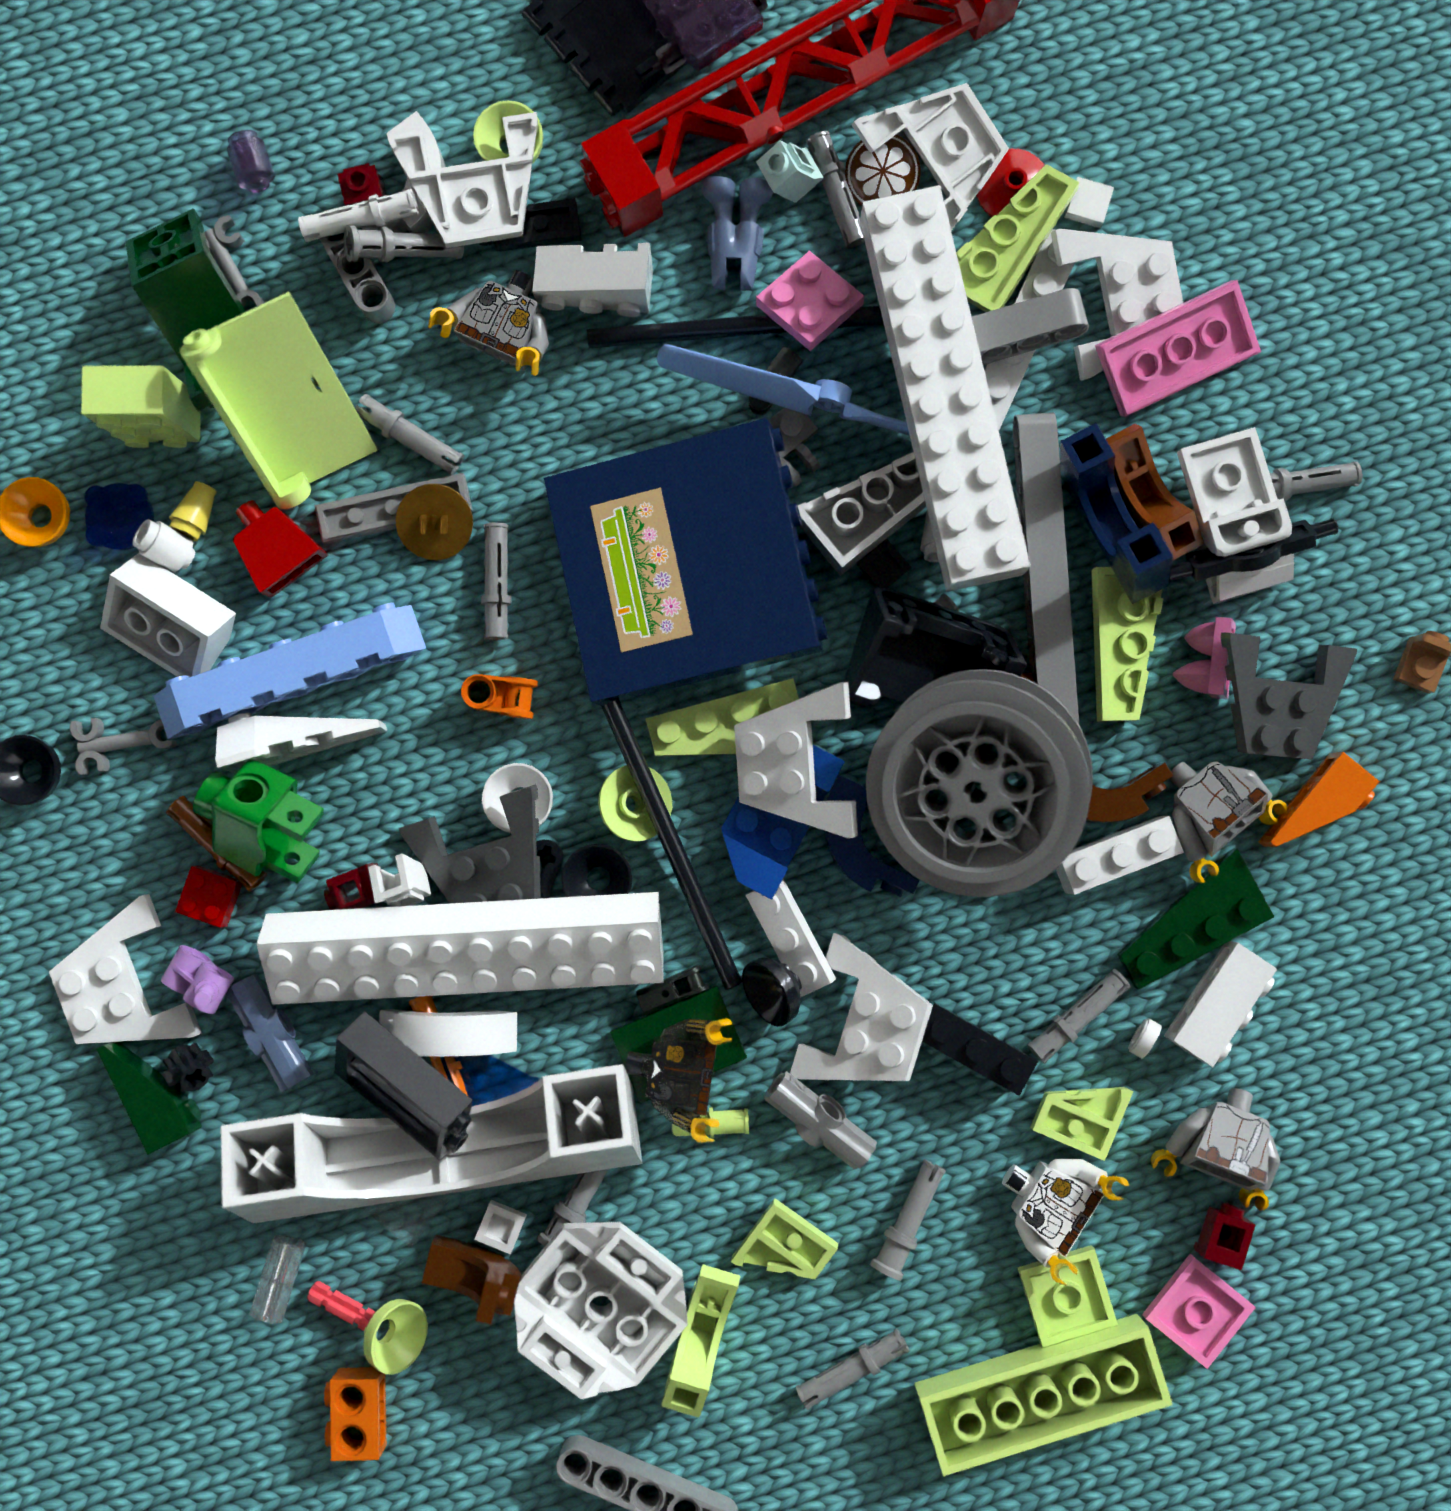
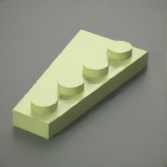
(1010, 241)
(1121, 646)

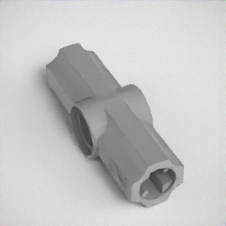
(820, 1120)

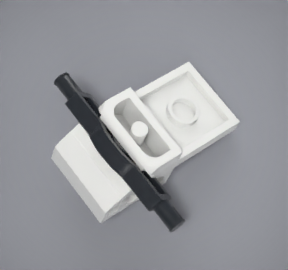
(1240, 519)

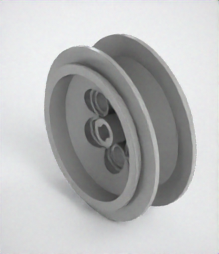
(1032, 737)

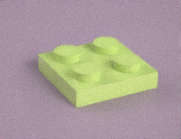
(1072, 1309)

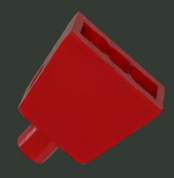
(274, 548)

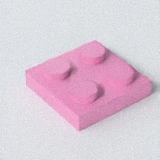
(809, 300)
(1198, 1311)

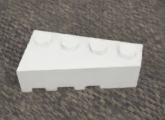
(864, 513)

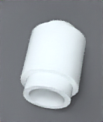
(164, 545)

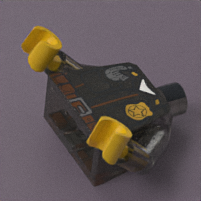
(681, 1072)

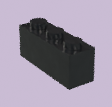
(978, 1049)

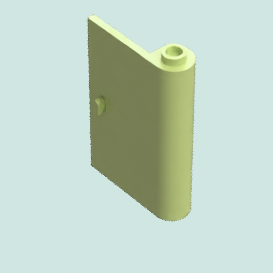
(263, 390)

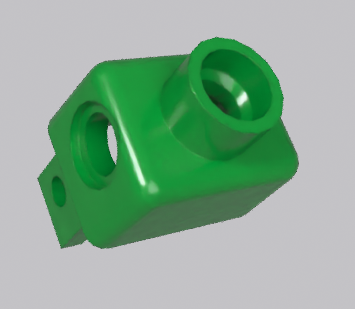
(256, 820)

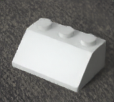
(165, 617)

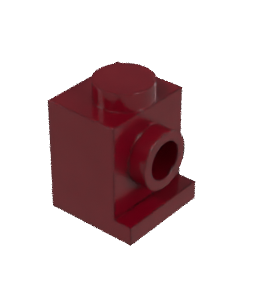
(1233, 1246)

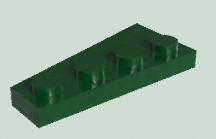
(1197, 922)

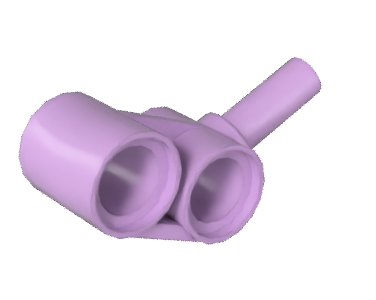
(197, 978)

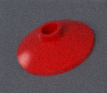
(998, 190)

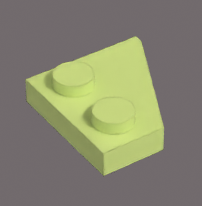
(1083, 1117)
(786, 1244)

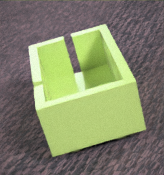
(140, 405)

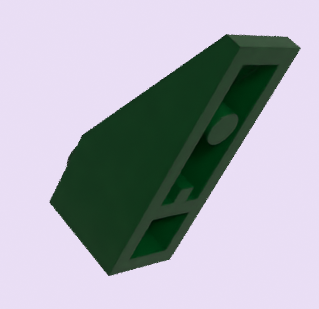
(153, 1107)

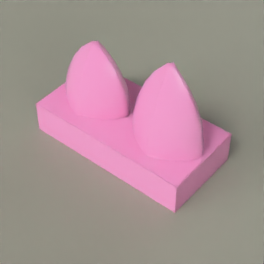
(1208, 675)

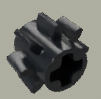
(188, 1068)

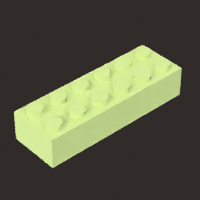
(1042, 1395)

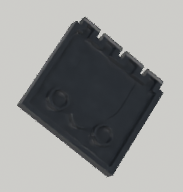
(607, 44)

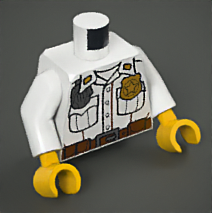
(1056, 1206)

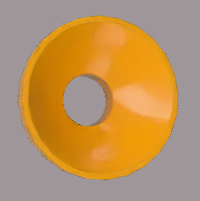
(19, 503)

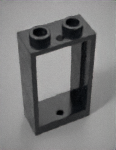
(403, 1086)

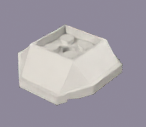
(593, 1345)

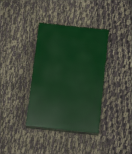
(640, 1034)

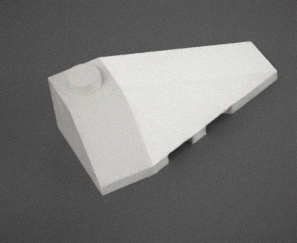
(285, 738)

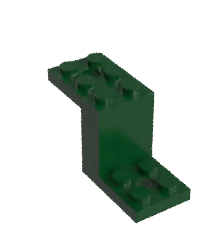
(181, 286)

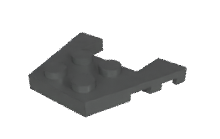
(1279, 714)
(488, 871)

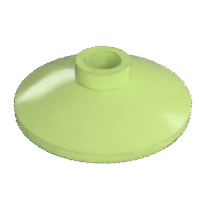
(612, 799)

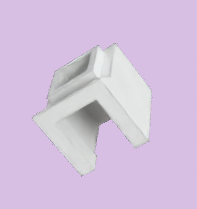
(402, 889)

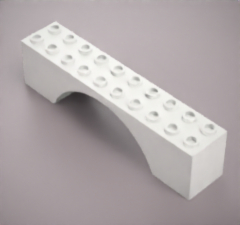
(335, 1164)

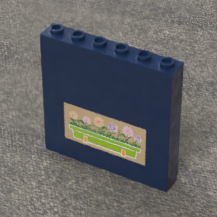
(685, 563)

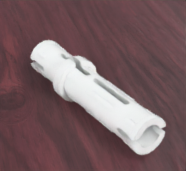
(366, 213)

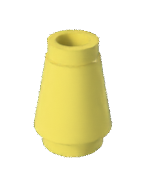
(194, 511)

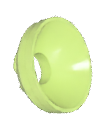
(490, 131)
(403, 1339)

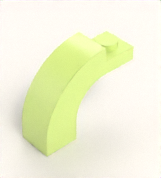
(699, 1341)

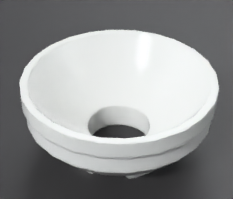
(505, 781)

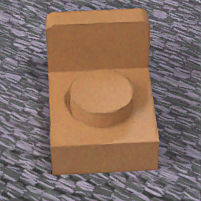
(1424, 661)

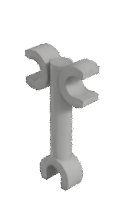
(217, 246)
(92, 744)

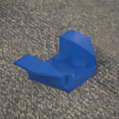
(764, 842)

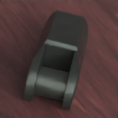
(785, 364)
(665, 994)

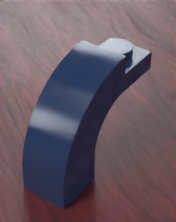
(852, 854)

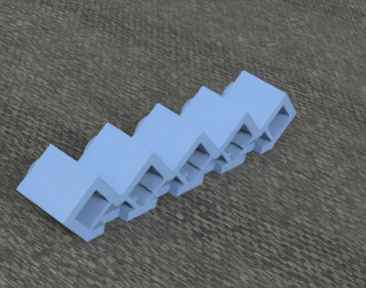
(288, 669)

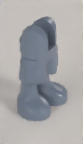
(731, 241)

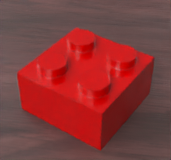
(209, 896)

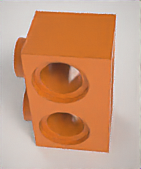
(364, 1414)

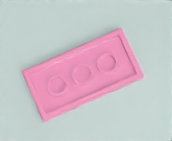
(1178, 348)

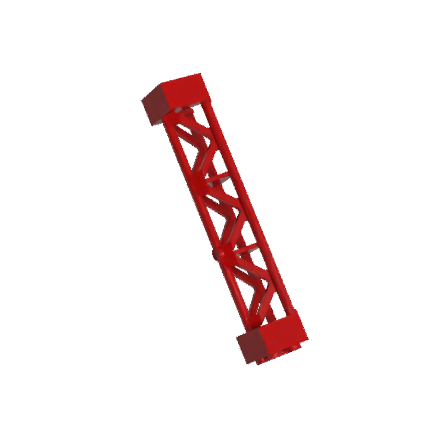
(616, 164)

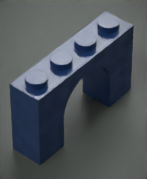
(1135, 554)

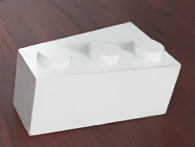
(594, 279)

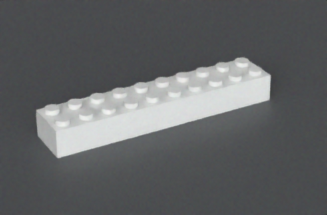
(943, 389)
(462, 948)

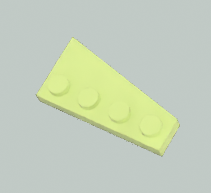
(710, 725)

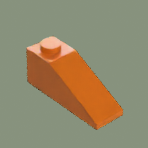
(1329, 794)

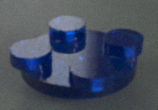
(116, 514)

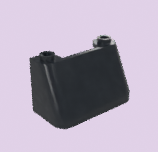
(915, 641)

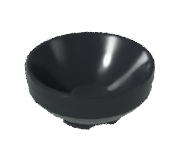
(13, 756)
(596, 855)
(772, 990)

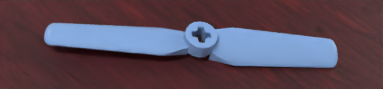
(772, 387)

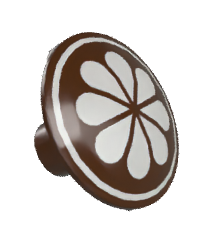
(883, 173)

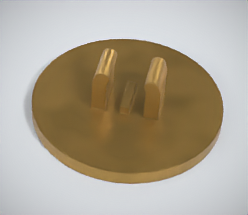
(434, 521)

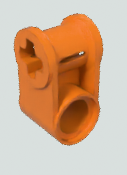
(502, 695)

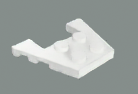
(950, 137)
(478, 198)
(1135, 280)
(778, 762)
(103, 990)
(880, 1029)

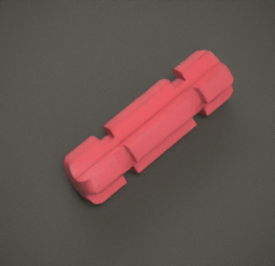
(340, 1305)

